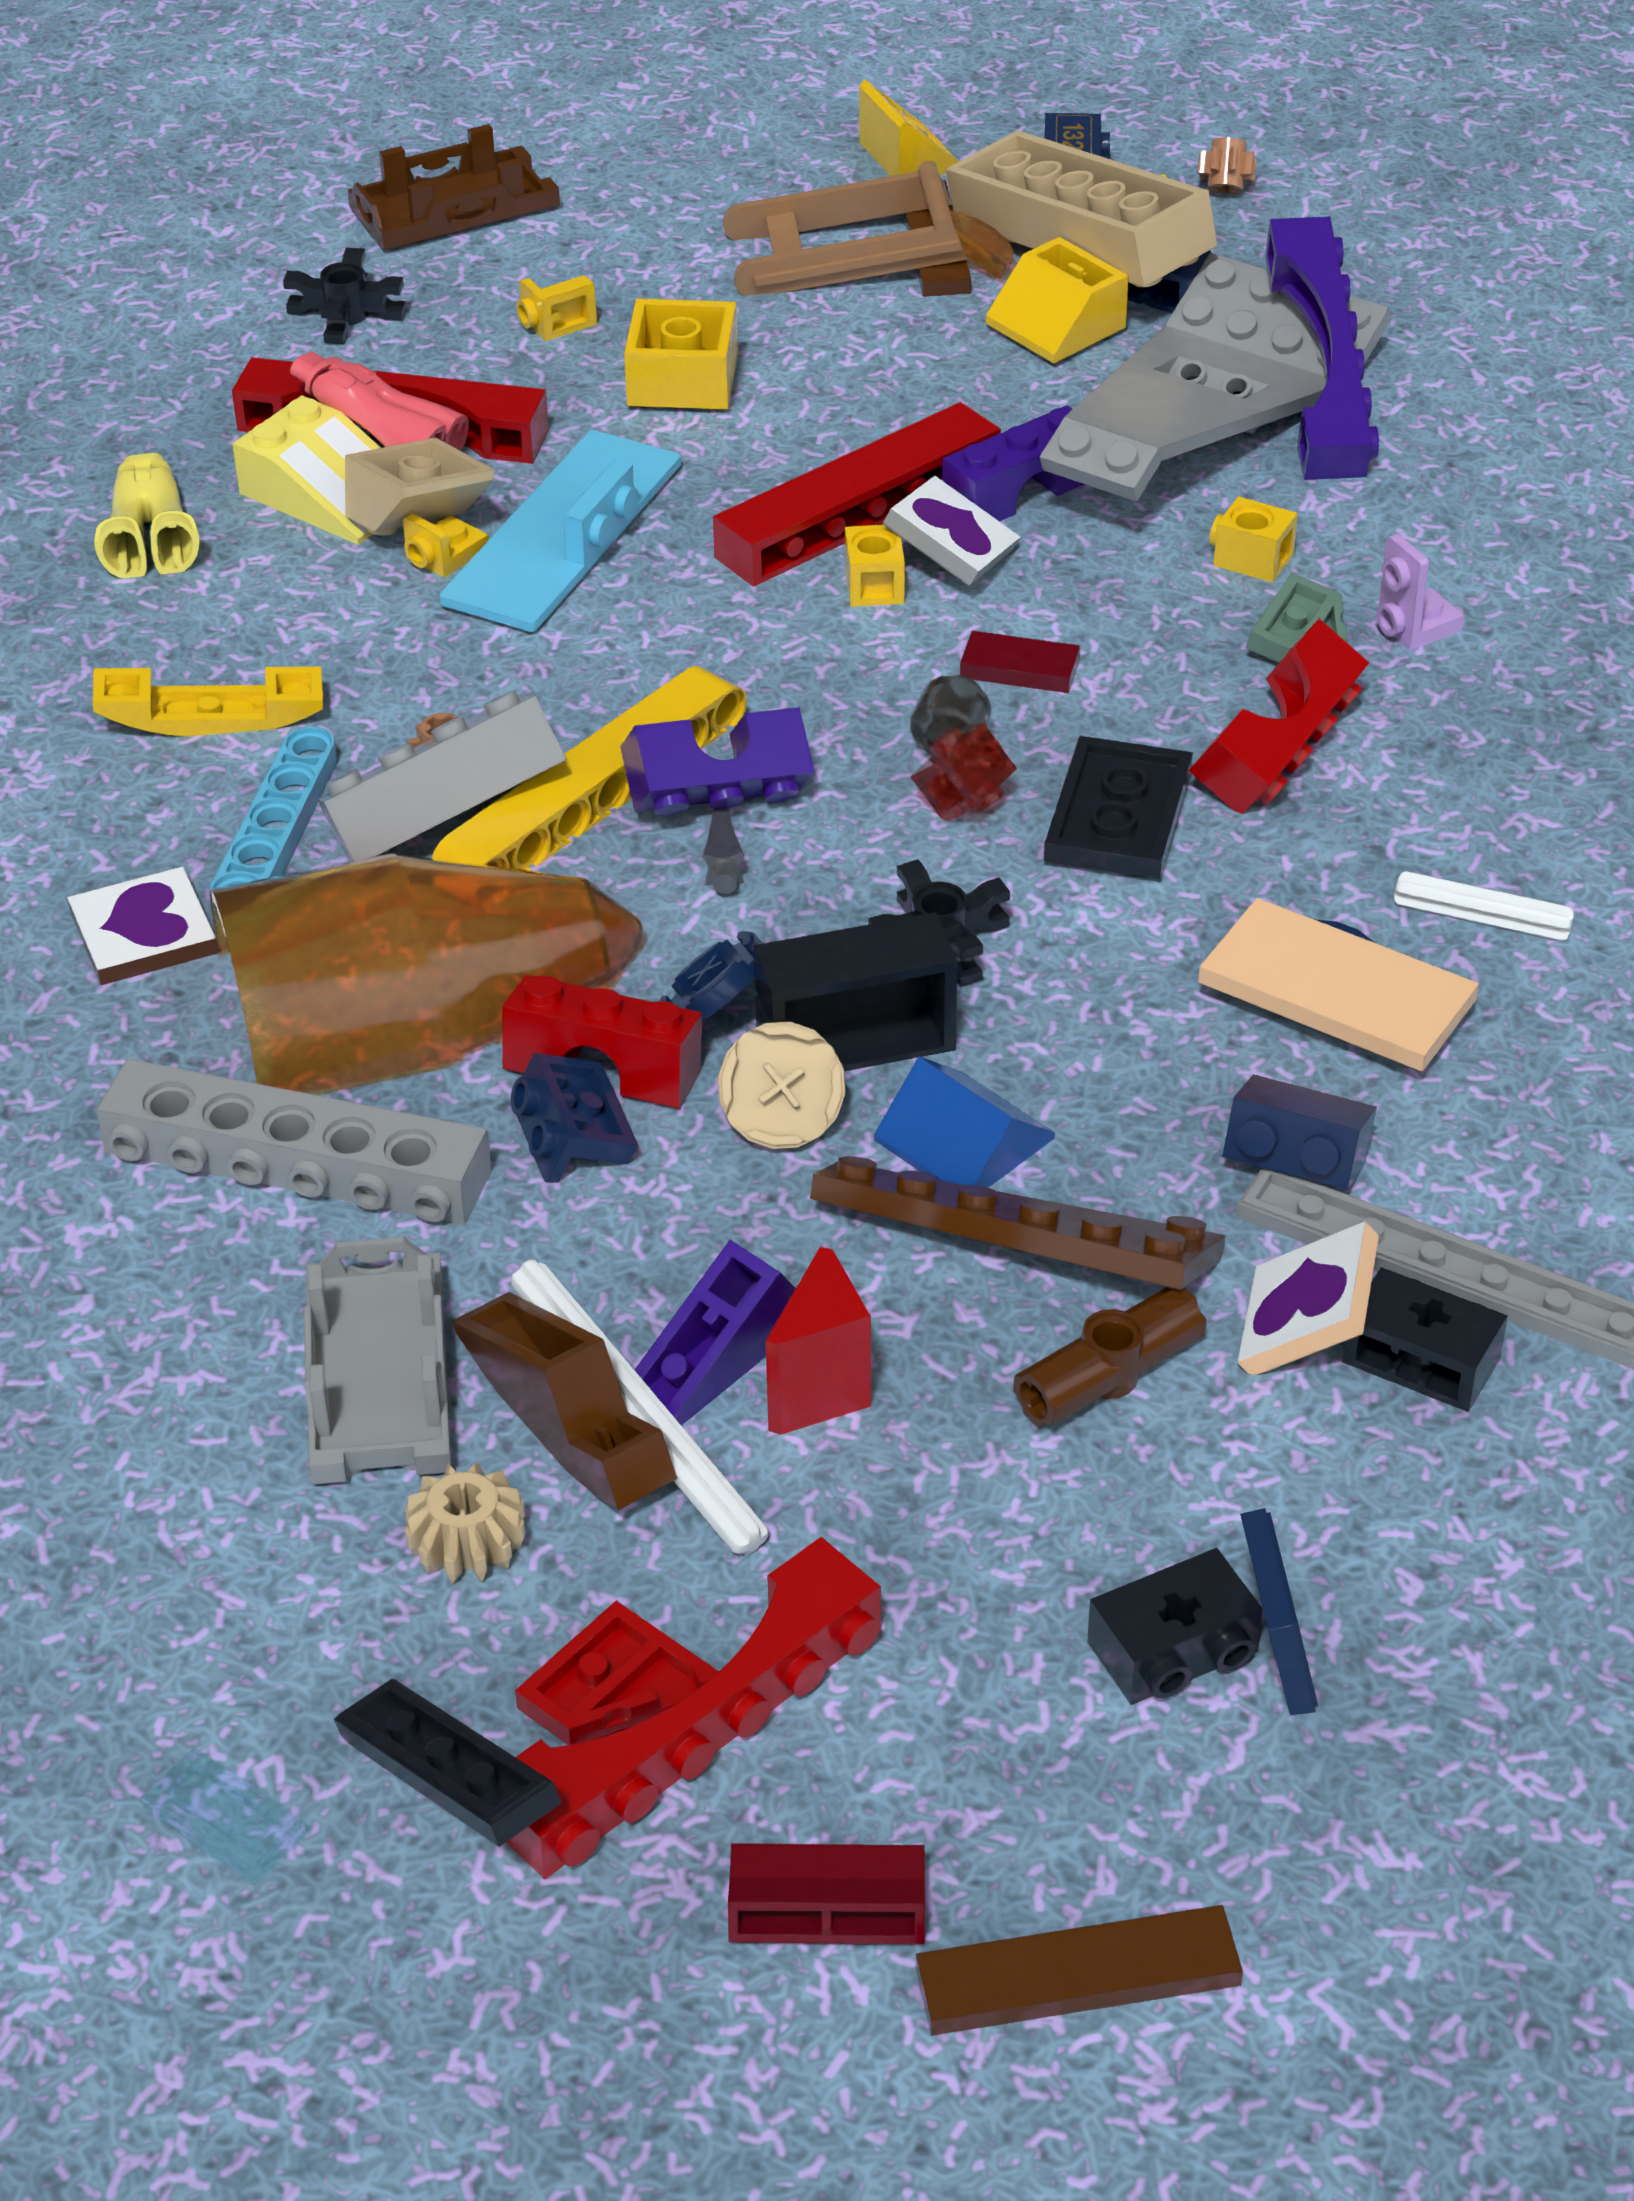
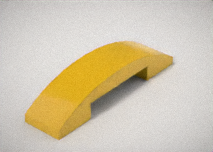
(198, 710)

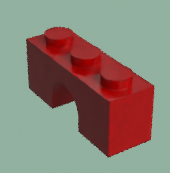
(647, 1040)

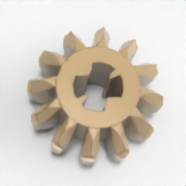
(465, 1522)

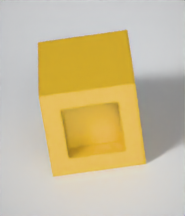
(1254, 538)
(874, 566)

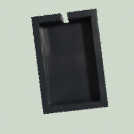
(865, 989)

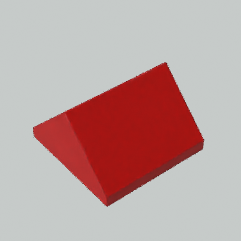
(819, 1350)

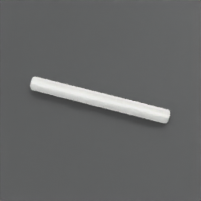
(694, 1470)

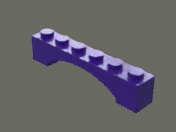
(1305, 267)

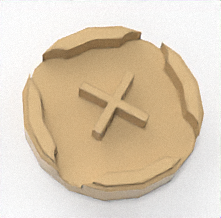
(781, 1085)

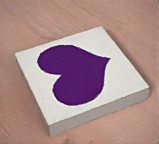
(951, 530)

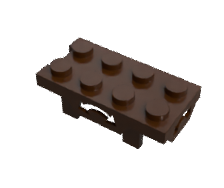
(479, 192)

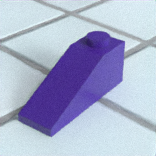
(715, 1332)

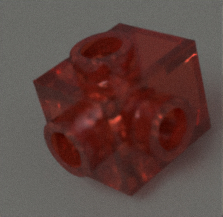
(973, 764)

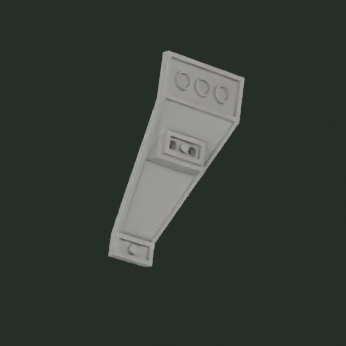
(1231, 340)

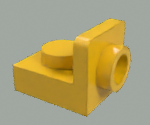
(557, 308)
(443, 545)

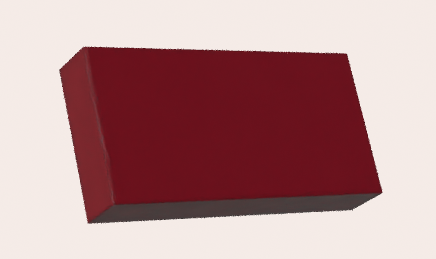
(1020, 661)

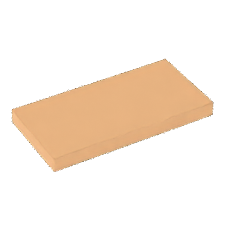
(1339, 984)

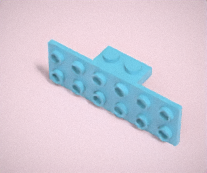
(560, 531)

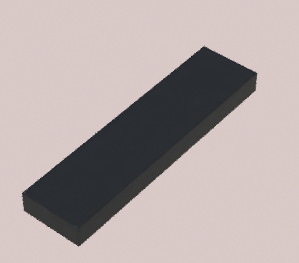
(447, 1762)

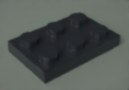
(1118, 807)

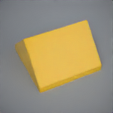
(896, 136)

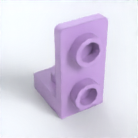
(1405, 606)

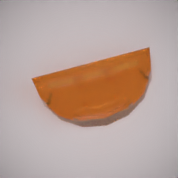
(982, 243)

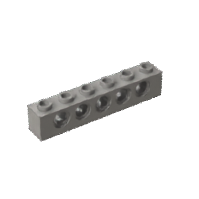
(295, 1141)

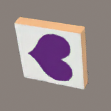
(1309, 1299)

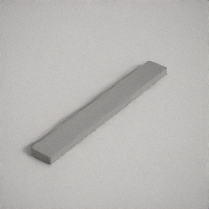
(1469, 1270)

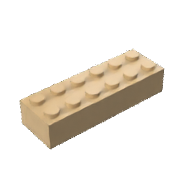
(1109, 209)

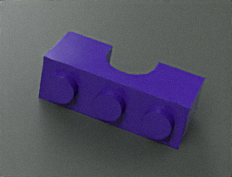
(999, 466)
(672, 772)

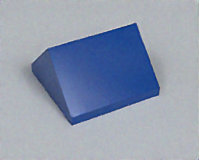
(957, 1127)

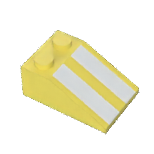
(299, 465)

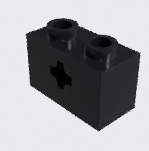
(1427, 1340)
(1174, 1626)

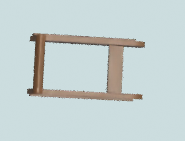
(799, 268)

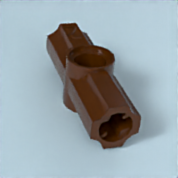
(1109, 1355)

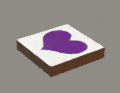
(142, 925)

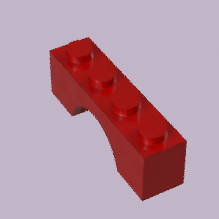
(1253, 749)

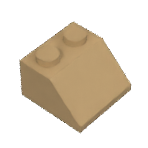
(411, 478)

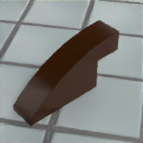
(567, 1397)

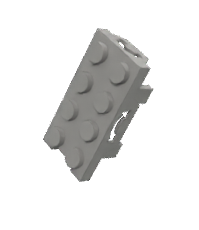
(375, 1362)

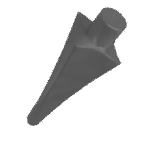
(723, 854)

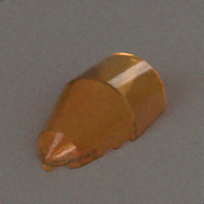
(403, 961)

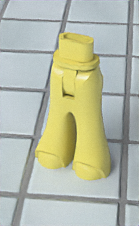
(144, 495)

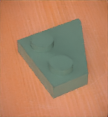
(1292, 614)

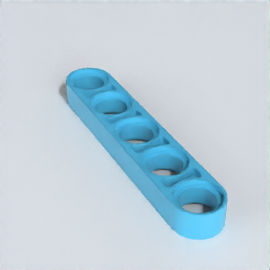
(275, 805)

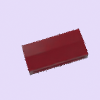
(826, 1893)

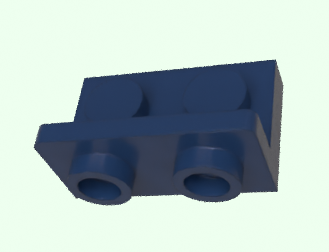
(569, 1113)

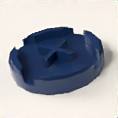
(716, 976)

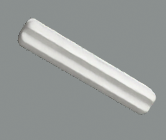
(1484, 906)

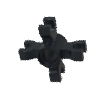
(344, 295)
(956, 910)

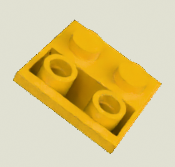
(1060, 300)

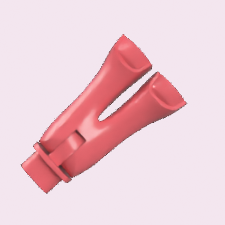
(375, 405)

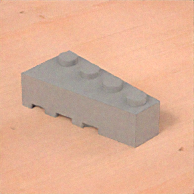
(440, 777)

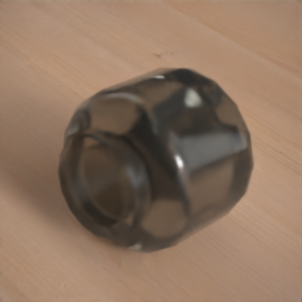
(948, 704)

